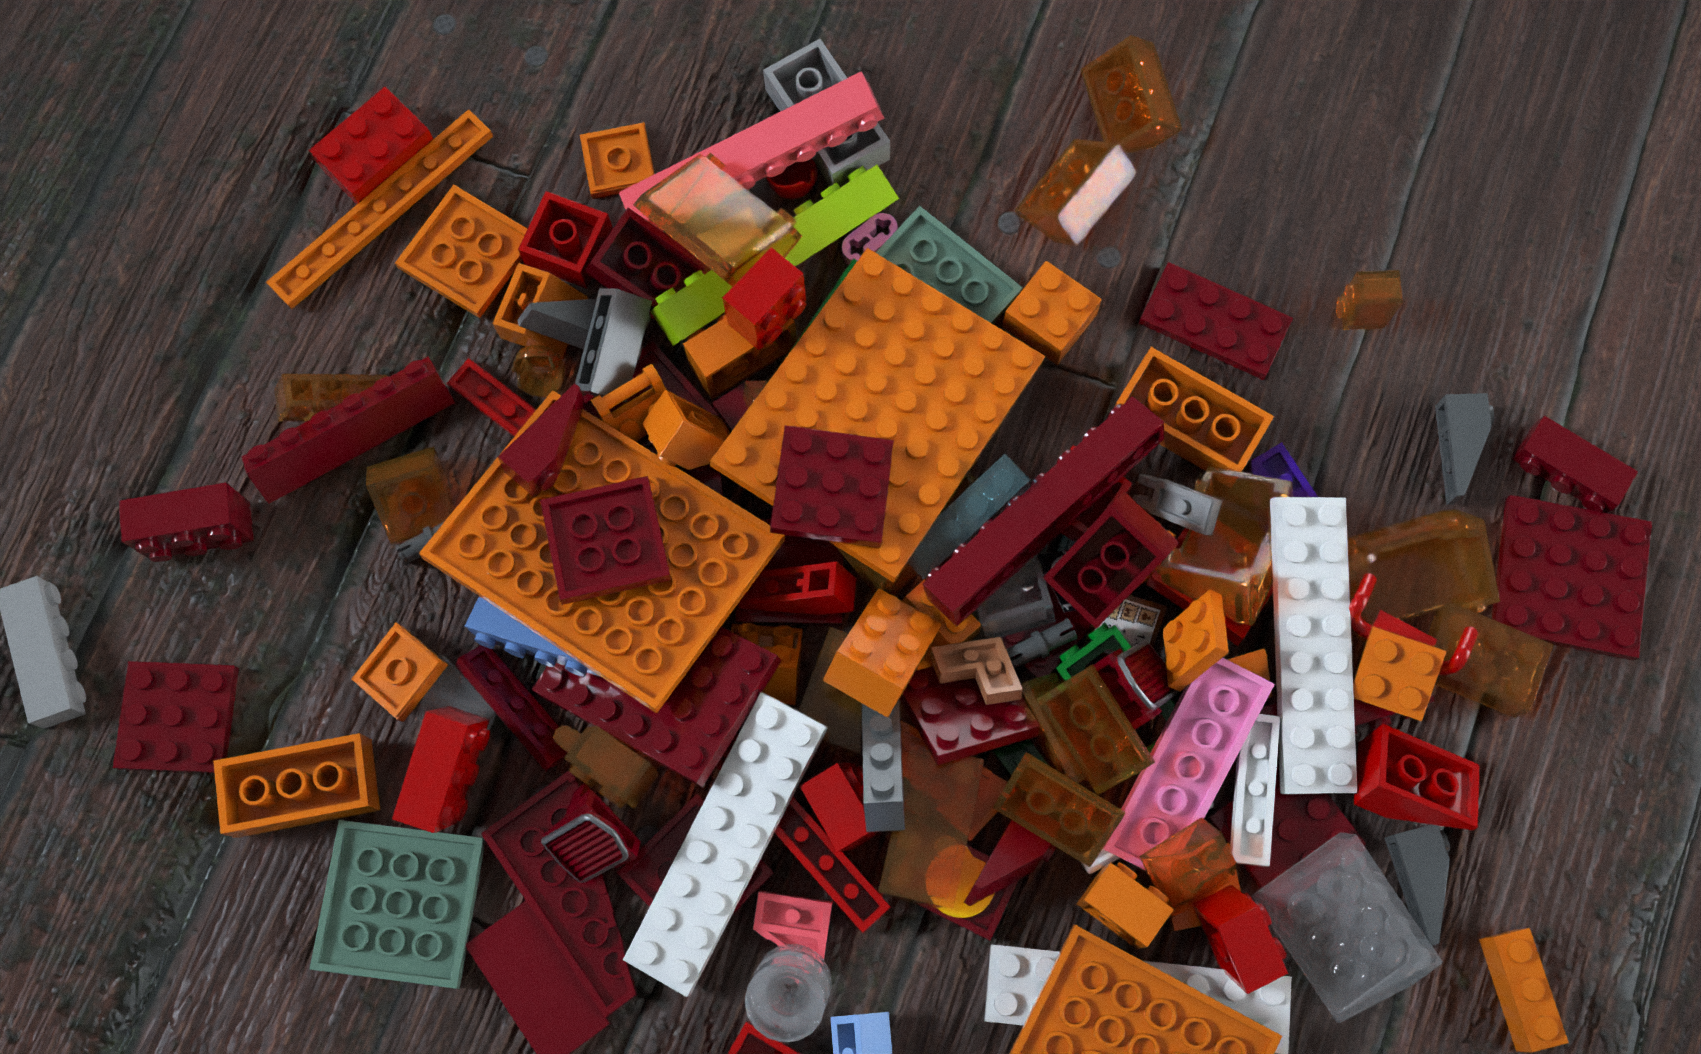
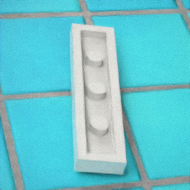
(1255, 793)

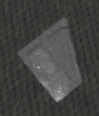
(454, 691)

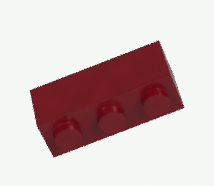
(1574, 466)

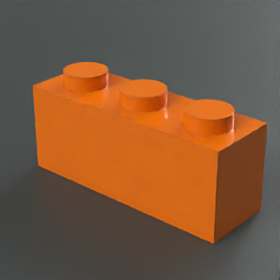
(1523, 990)

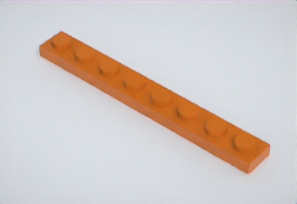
(379, 209)

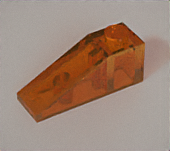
(304, 395)

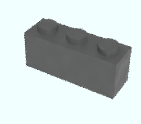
(613, 341)

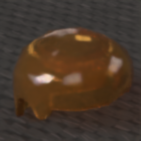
(538, 370)

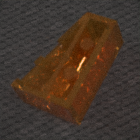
(831, 705)

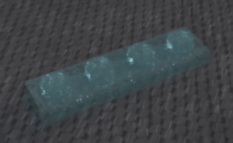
(968, 514)

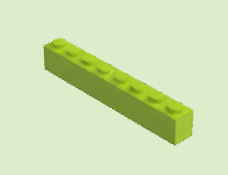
(819, 225)

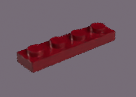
(512, 704)

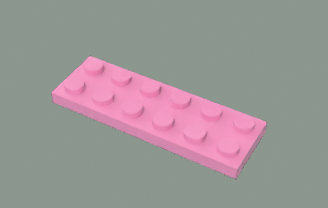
(1190, 758)

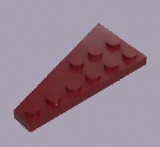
(572, 912)

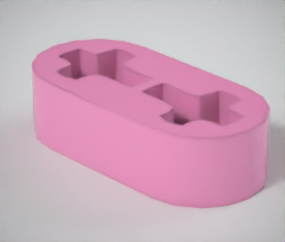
(865, 234)

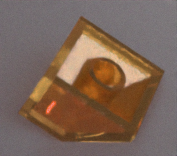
(1190, 865)

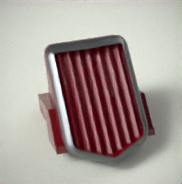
(1137, 682)
(590, 838)

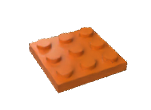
(464, 251)

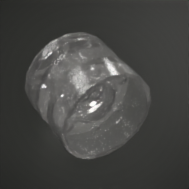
(782, 1012)

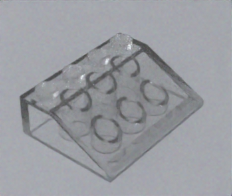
(1347, 927)

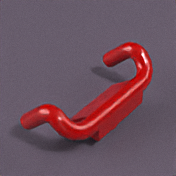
(1392, 624)

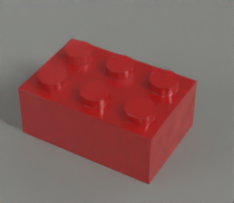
(371, 145)
(441, 769)

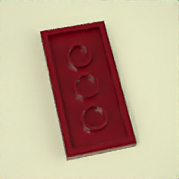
(536, 983)

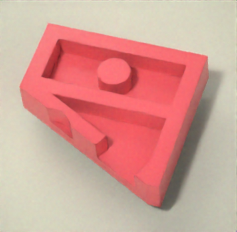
(793, 920)

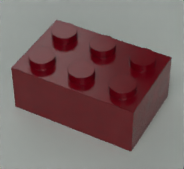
(642, 260)
(186, 521)
(1110, 559)

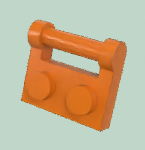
(630, 416)

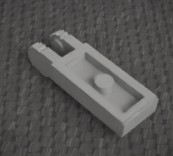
(1179, 504)

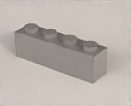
(41, 652)

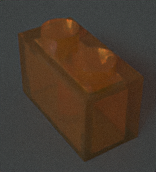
(1370, 300)

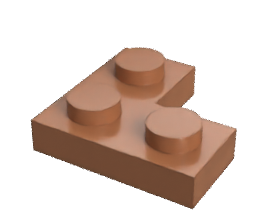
(982, 660)

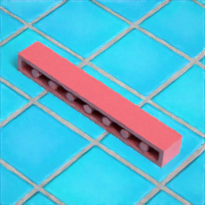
(785, 137)

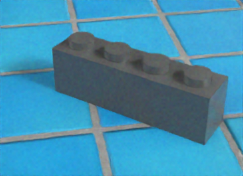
(882, 770)

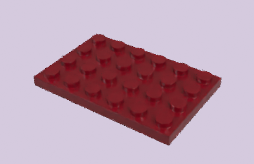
(694, 721)

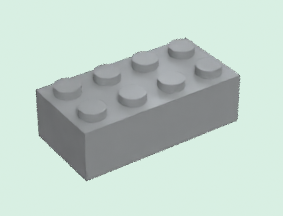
(807, 74)

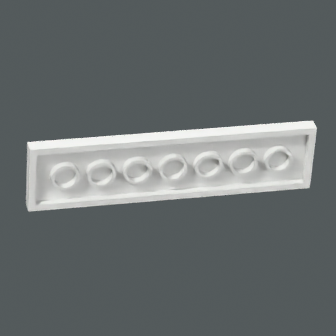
(1313, 645)
(725, 844)
(1020, 973)

